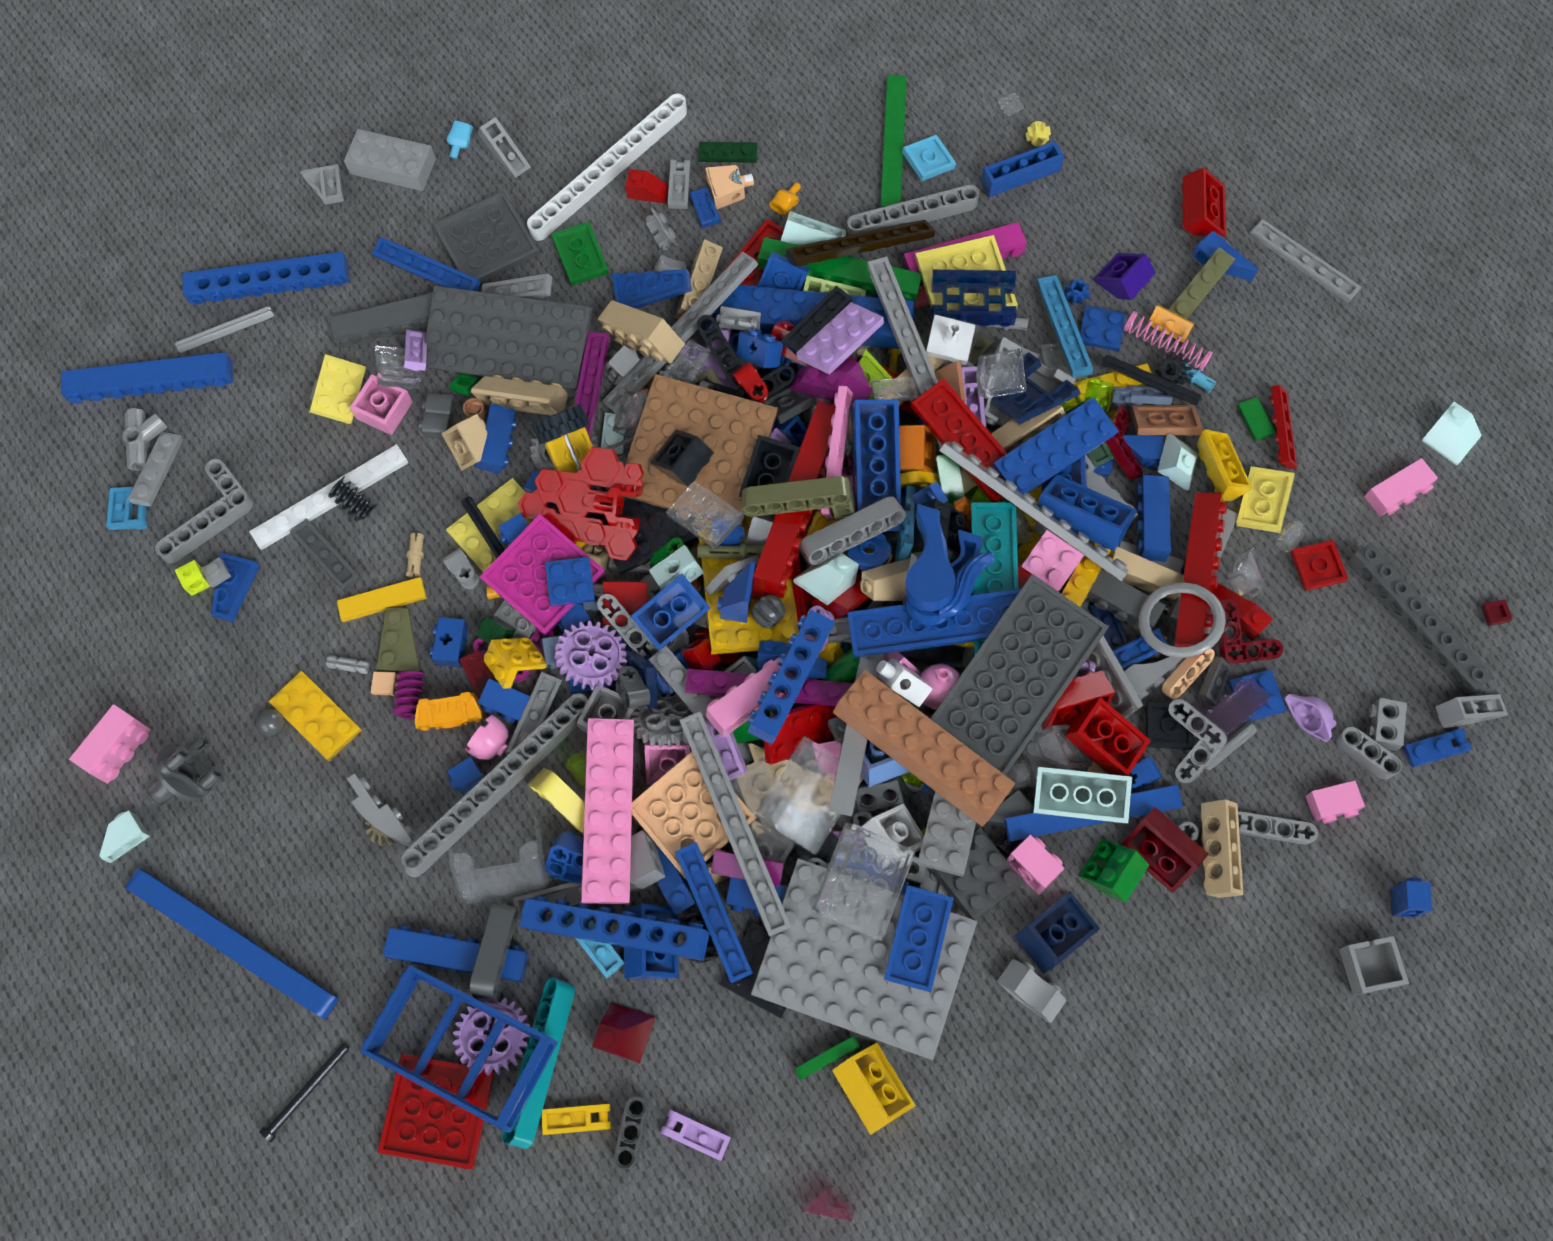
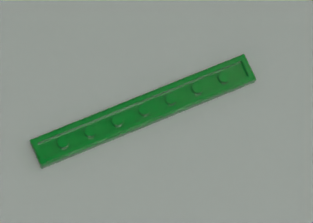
(893, 140)

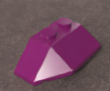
(825, 386)

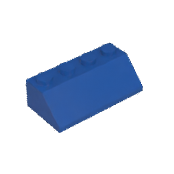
(1088, 511)

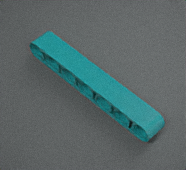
(551, 1021)

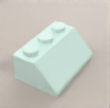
(805, 230)

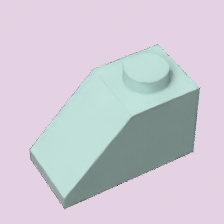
(122, 835)

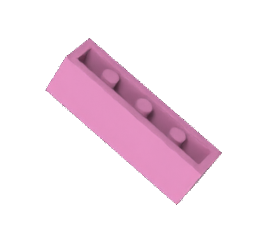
(740, 701)

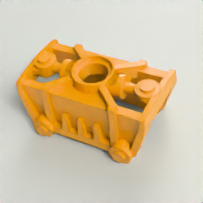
(448, 712)

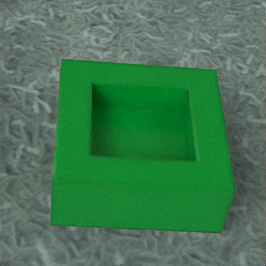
(463, 384)

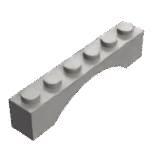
(1152, 674)

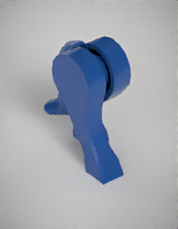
(933, 584)

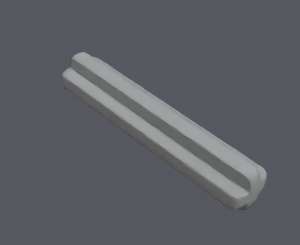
(1232, 744)

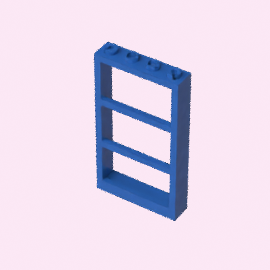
(523, 1087)

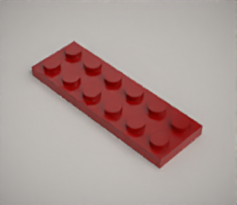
(954, 421)

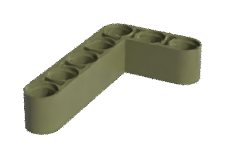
(800, 496)

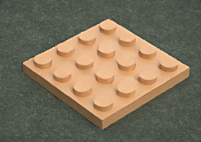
(681, 812)

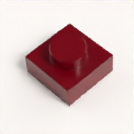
(1496, 612)

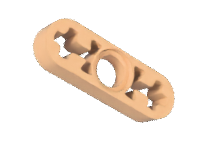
(1179, 681)

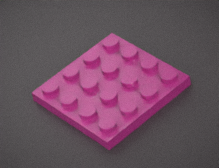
(522, 577)

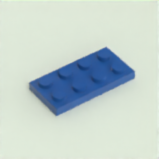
(918, 938)

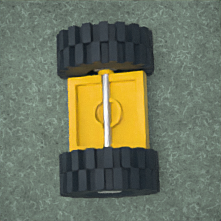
(570, 448)

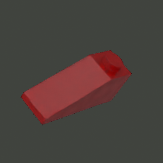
(1252, 617)

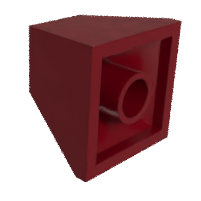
(623, 1032)

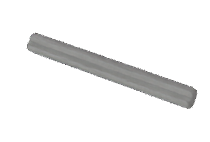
(224, 329)

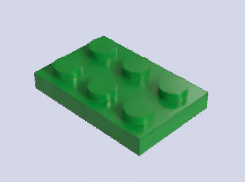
(580, 253)

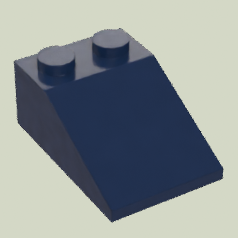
(1057, 932)

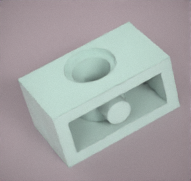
(674, 565)

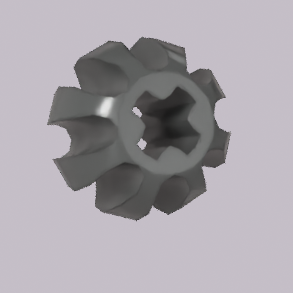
(768, 611)

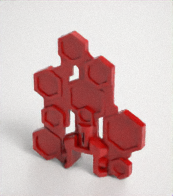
(576, 500)

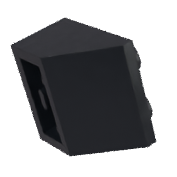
(950, 522)

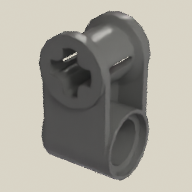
(632, 688)

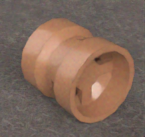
(474, 406)

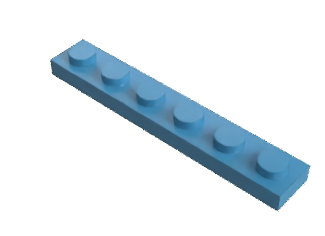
(1064, 326)

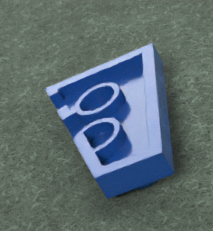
(232, 591)

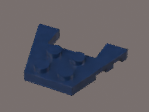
(1034, 401)

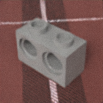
(1393, 726)

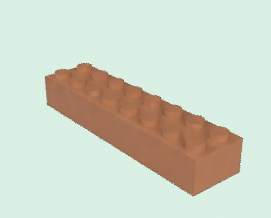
(923, 748)

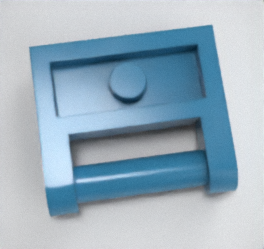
(120, 511)

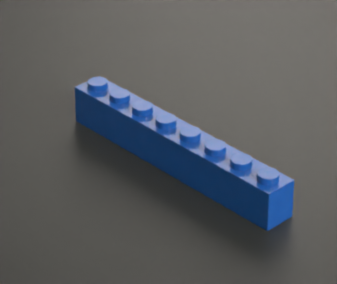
(147, 377)

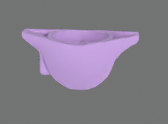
(1312, 715)

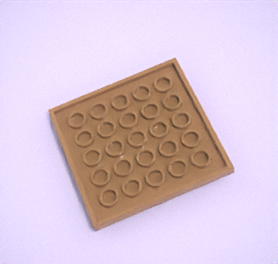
(719, 419)

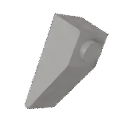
(503, 147)
(1470, 710)

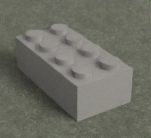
(390, 159)

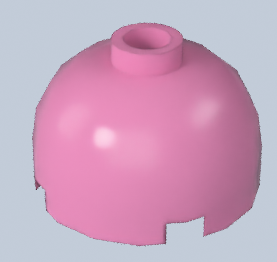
(941, 679)
(489, 740)

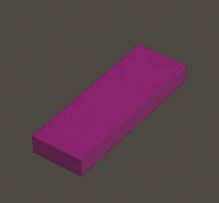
(726, 864)

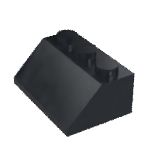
(770, 463)

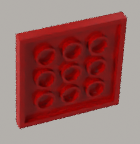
(429, 1126)

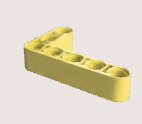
(560, 796)

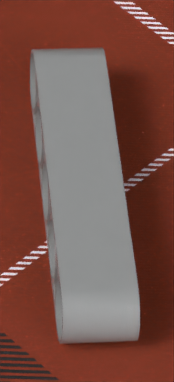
(853, 530)

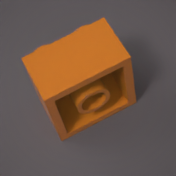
(917, 448)

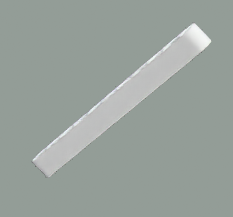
(607, 167)

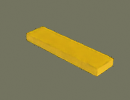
(379, 599)

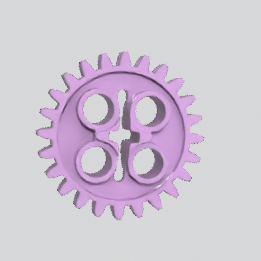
(587, 672)
(471, 1035)

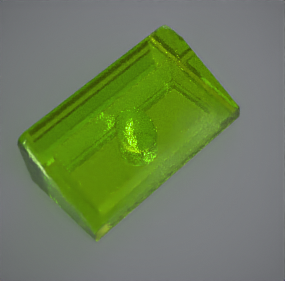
(1101, 392)

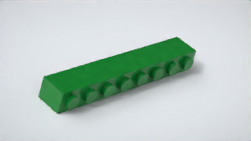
(844, 270)

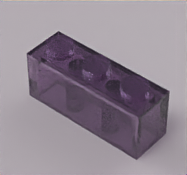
(1236, 708)

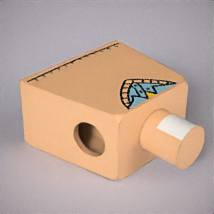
(727, 184)

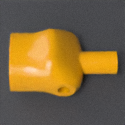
(785, 199)

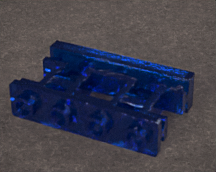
(975, 282)

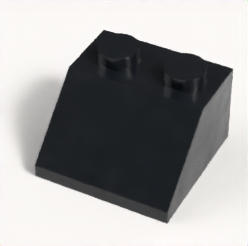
(682, 457)

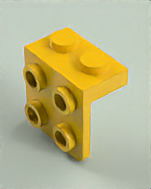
(512, 655)

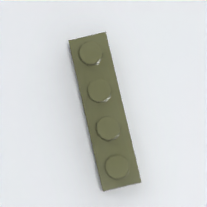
(1202, 283)

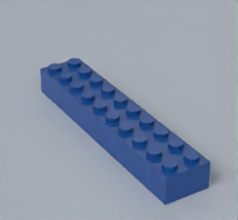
(795, 304)

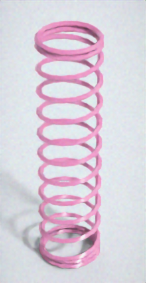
(1129, 323)

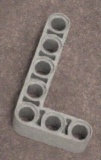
(209, 516)

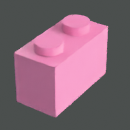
(1335, 801)

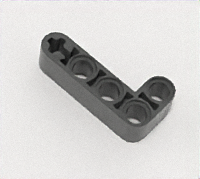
(487, 972)

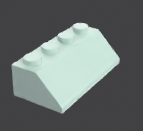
(1083, 795)

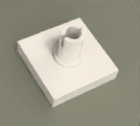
(950, 339)

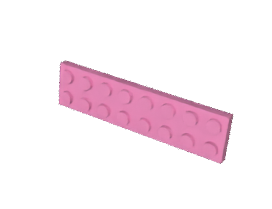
(608, 811)

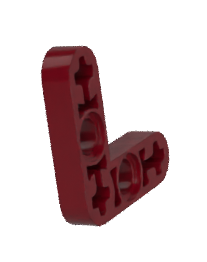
(1120, 448)
(1235, 642)

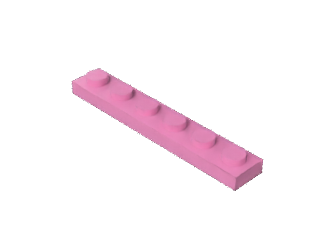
(837, 440)

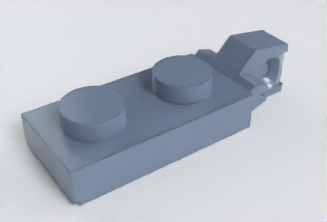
(1140, 395)

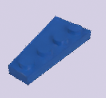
(650, 287)

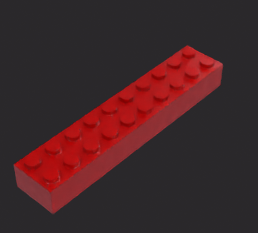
(789, 528)

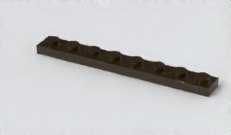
(859, 243)

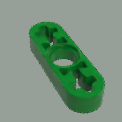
(827, 1057)

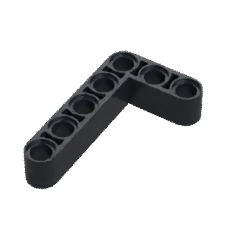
(726, 351)

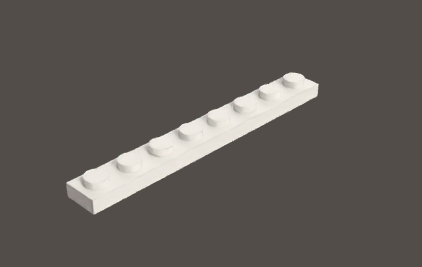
(319, 502)

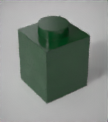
(494, 628)

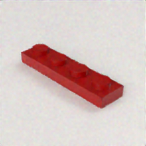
(1284, 432)

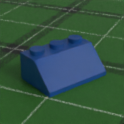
(648, 964)

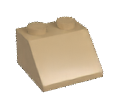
(467, 441)

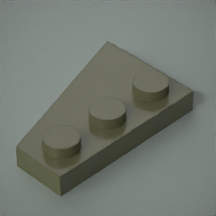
(397, 643)

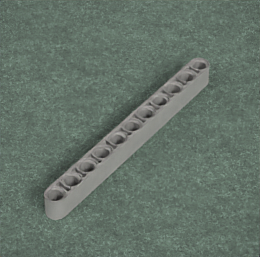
(493, 792)

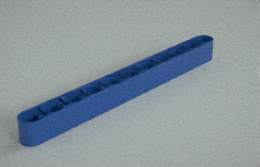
(232, 943)

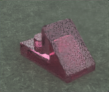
(821, 1206)

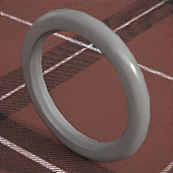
(1181, 652)

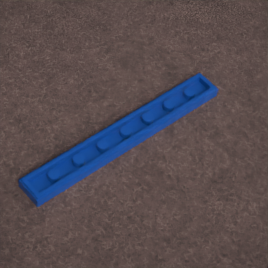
(1041, 824)

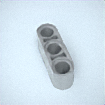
(1379, 754)

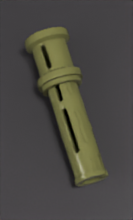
(728, 551)

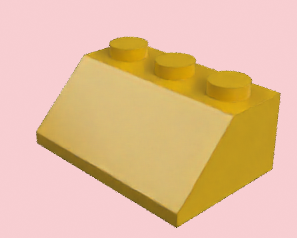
(1223, 465)
(873, 1088)

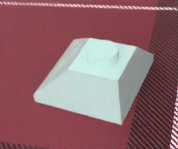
(1453, 434)
(1178, 461)
(829, 578)

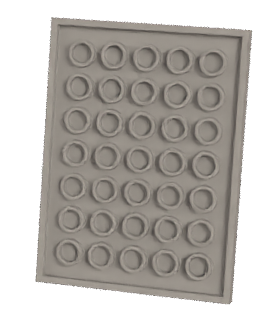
(841, 972)

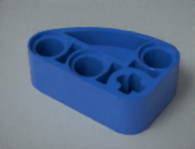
(566, 858)

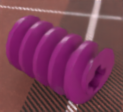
(407, 694)

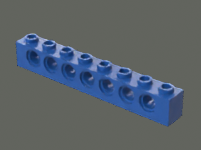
(265, 278)
(534, 919)

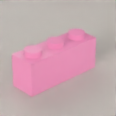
(1401, 488)

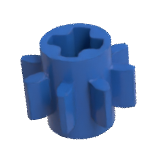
(1077, 291)

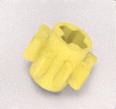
(1038, 133)

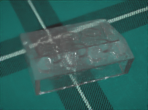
(802, 797)
(863, 881)

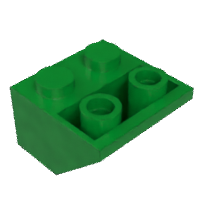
(1114, 870)

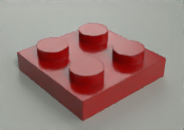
(1319, 565)

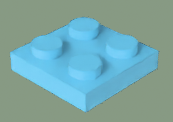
(929, 157)

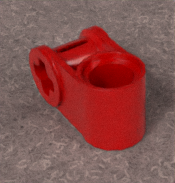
(749, 380)

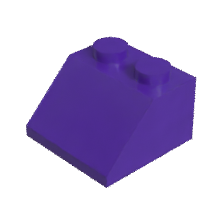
(1125, 275)

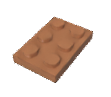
(1166, 419)

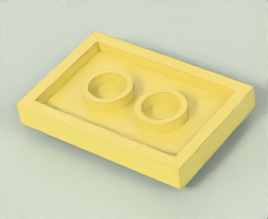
(337, 389)
(1267, 501)

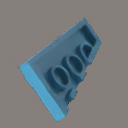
(905, 538)

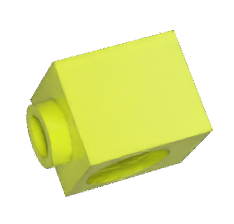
(192, 578)

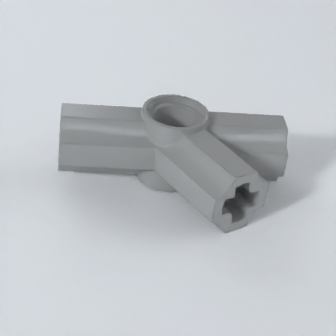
(138, 435)

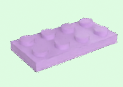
(840, 338)

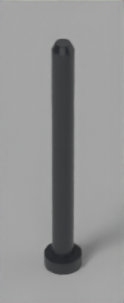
(268, 1133)

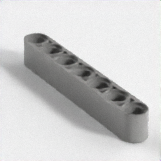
(920, 207)

